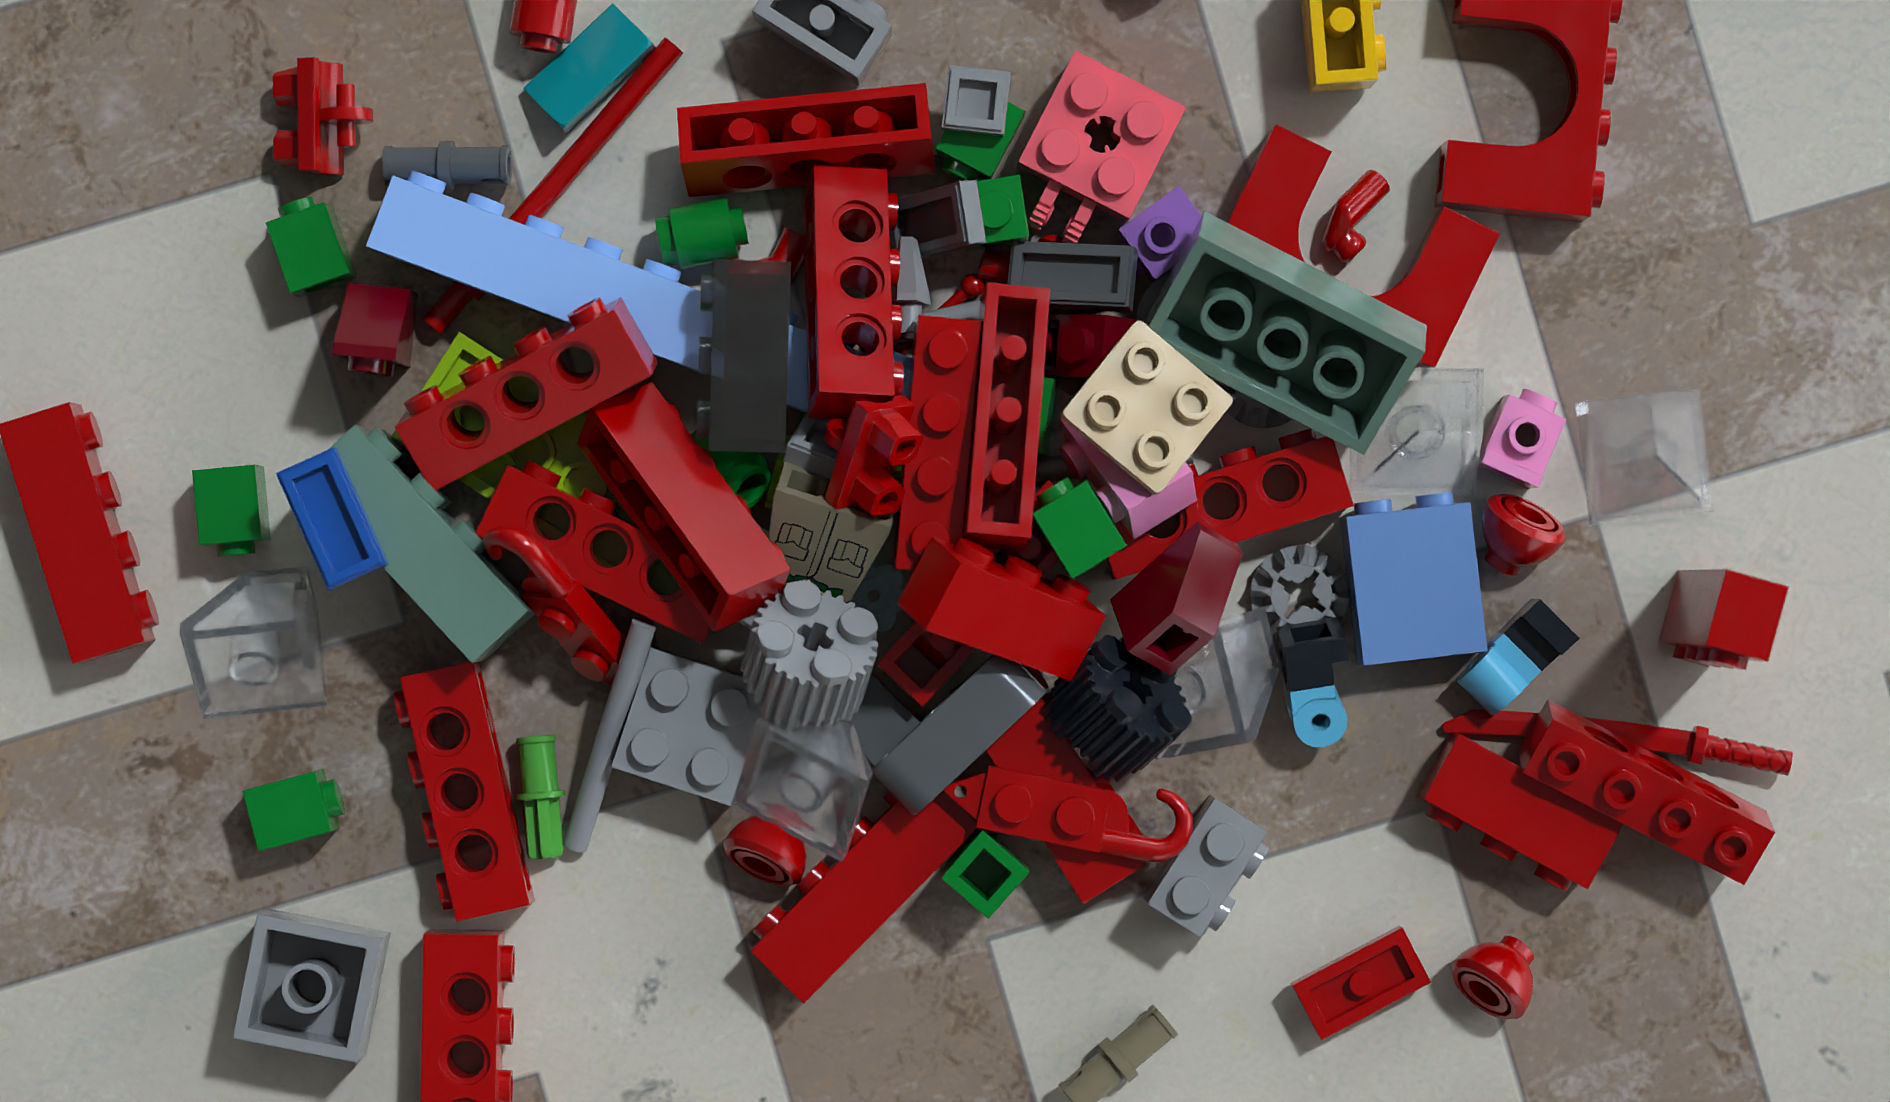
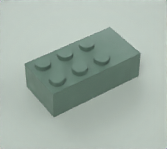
(1286, 333)
(428, 551)

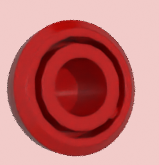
(1518, 533)
(766, 852)
(1496, 977)

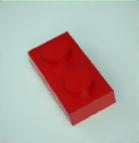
(1360, 982)

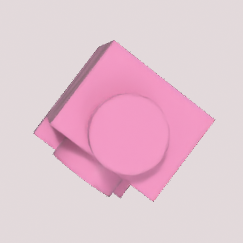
(1501, 451)

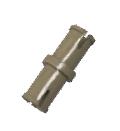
(1119, 1058)

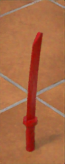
(1694, 743)

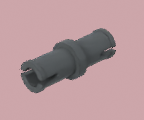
(450, 164)

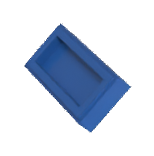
(332, 518)

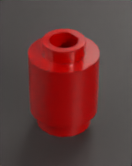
(543, 23)

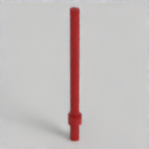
(569, 166)

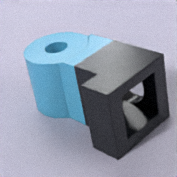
(1516, 656)
(1308, 679)

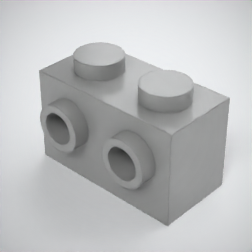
(834, 32)
(1198, 880)

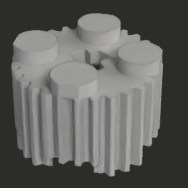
(809, 657)

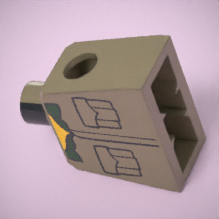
(823, 542)

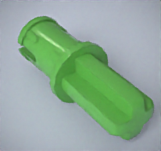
(540, 796)

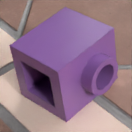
(1160, 233)

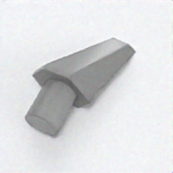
(912, 286)

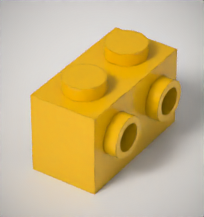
(1342, 44)

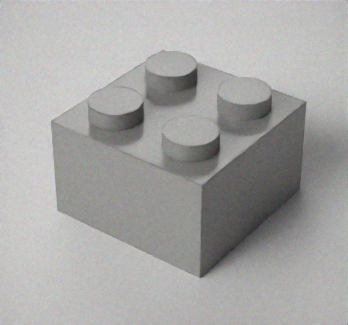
(688, 726)
(311, 985)

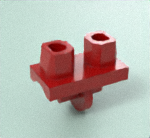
(324, 117)
(867, 450)

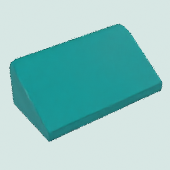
(589, 68)

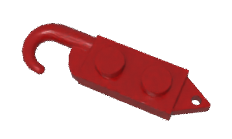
(562, 606)
(1067, 814)

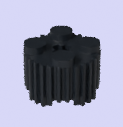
(1117, 710)

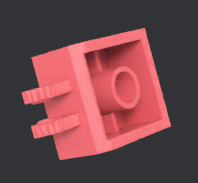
(1061, 150)

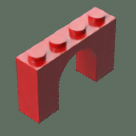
(1558, 173)
(1440, 273)

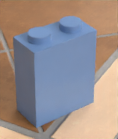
(1413, 580)

